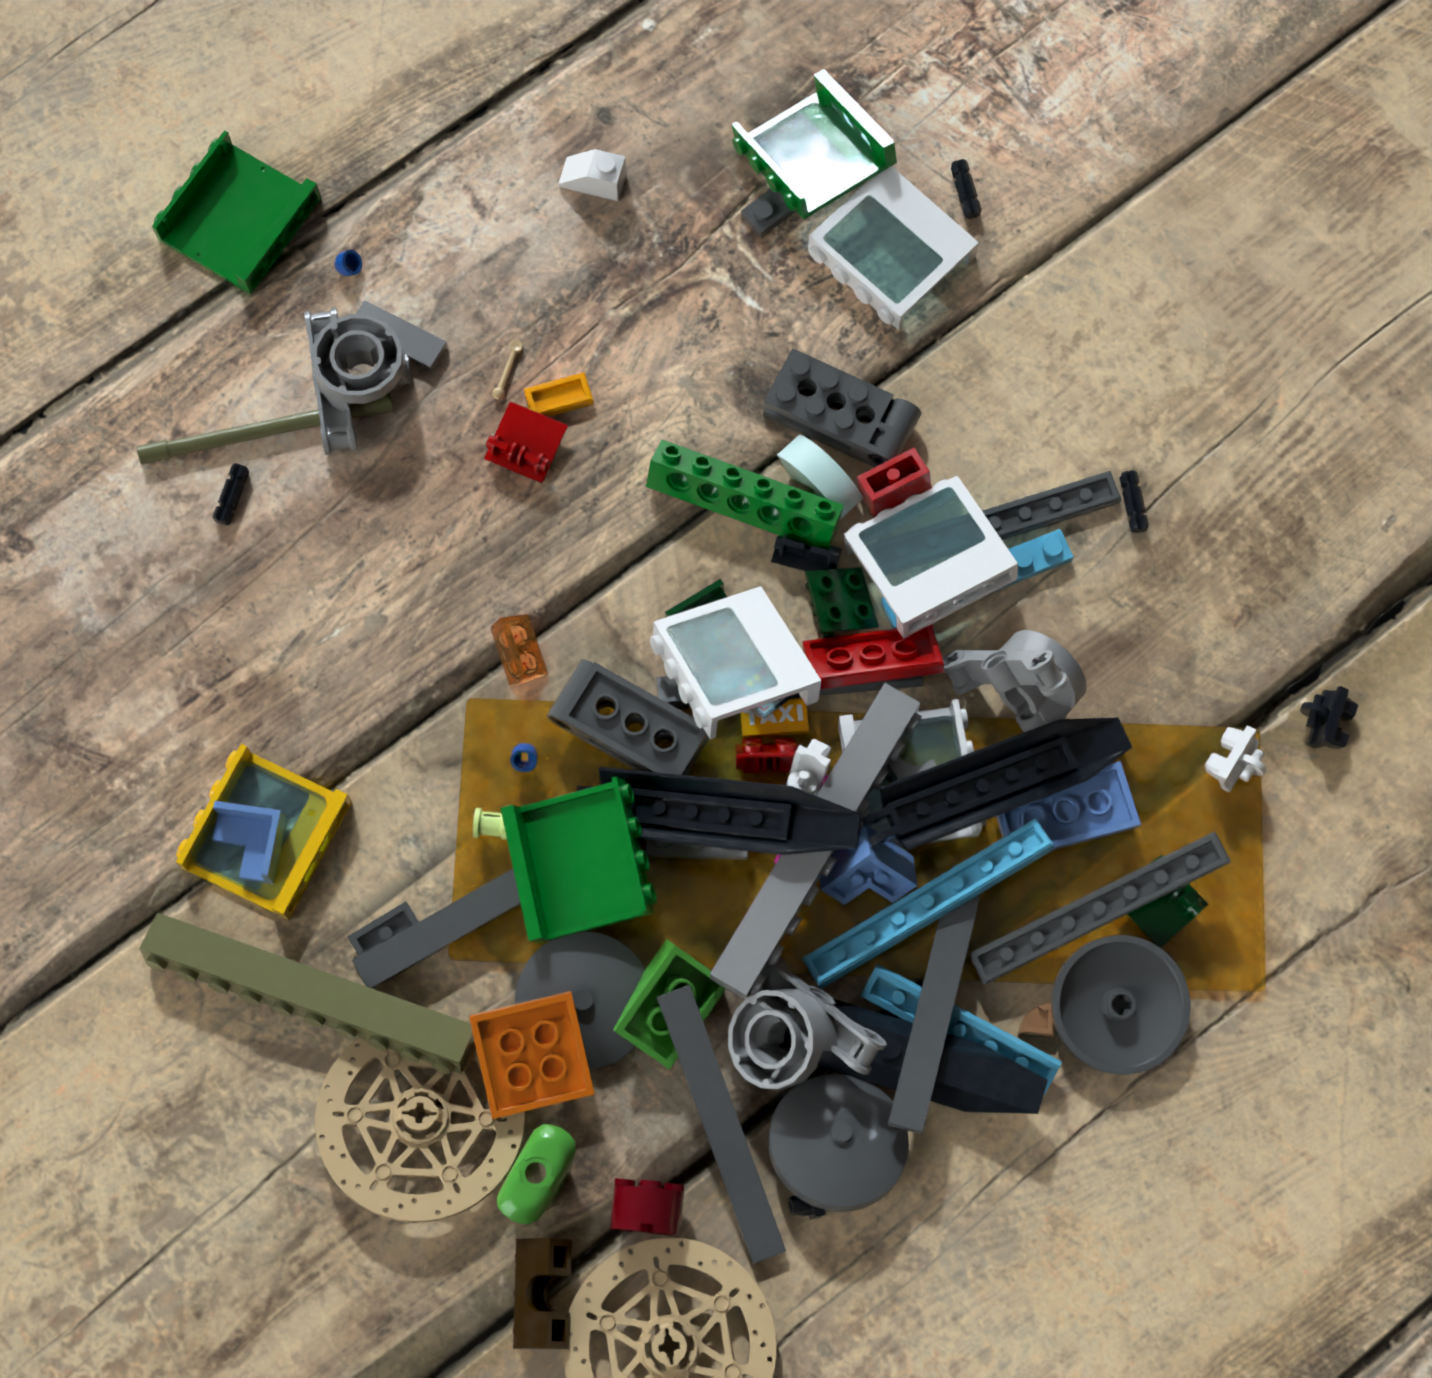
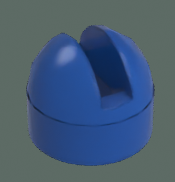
(348, 258)
(516, 757)

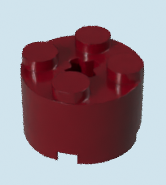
(647, 1207)

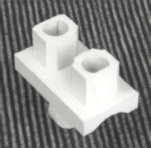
(1241, 762)
(810, 767)

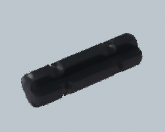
(966, 188)
(230, 494)
(1134, 501)

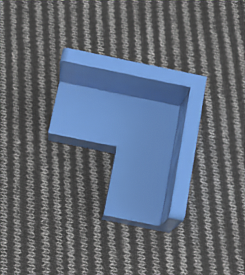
(258, 831)
(881, 867)

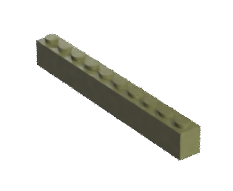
(308, 993)

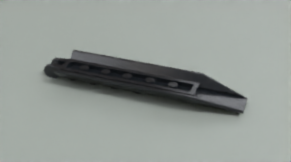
(996, 779)
(735, 814)
(968, 1073)

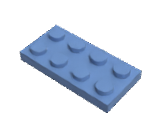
(1080, 812)

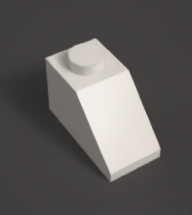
(595, 174)

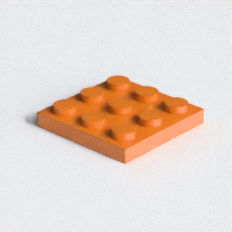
(531, 1054)

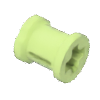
(488, 824)

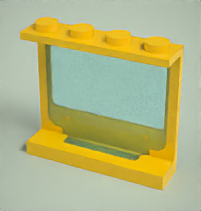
(311, 825)

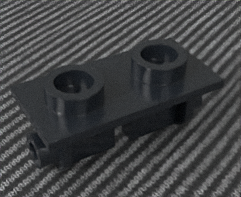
(802, 557)

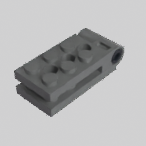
(871, 443)
(596, 688)

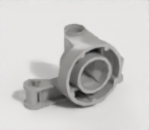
(345, 344)
(1028, 672)
(814, 1028)

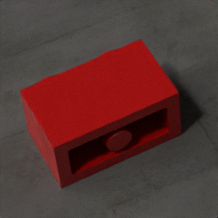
(894, 482)

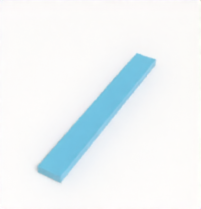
(928, 903)

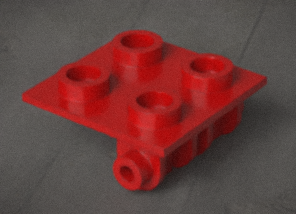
(525, 442)
(752, 748)

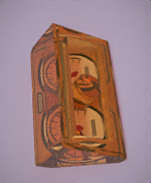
(518, 649)

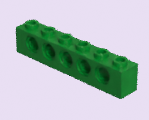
(743, 495)

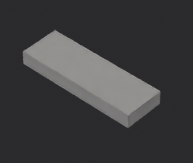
(419, 344)

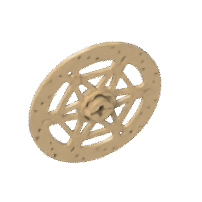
(355, 1115)
(688, 1256)

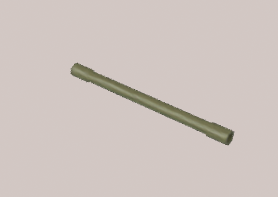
(166, 449)

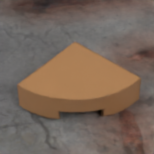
(1038, 1022)

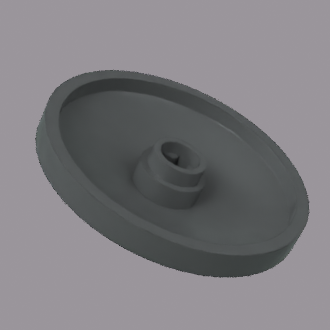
(601, 980)
(1120, 1004)
(835, 1143)

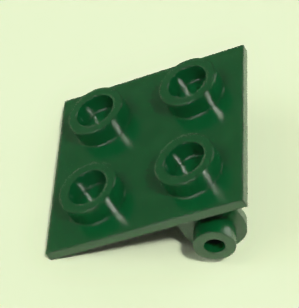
(840, 600)
(1168, 914)

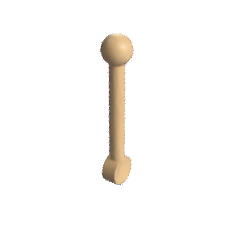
(515, 348)

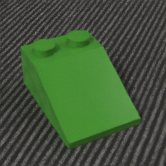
(642, 1017)

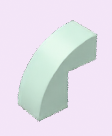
(817, 470)

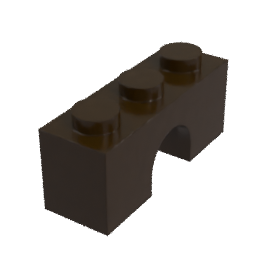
(537, 1266)

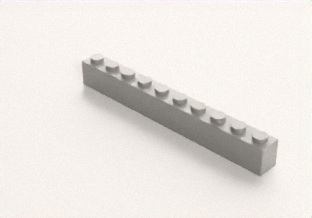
(795, 875)

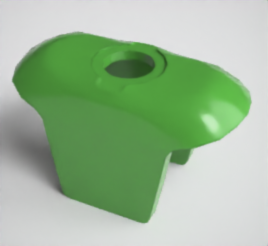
(527, 1201)

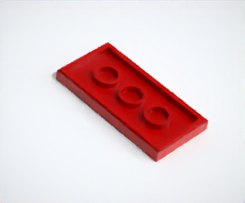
(874, 657)

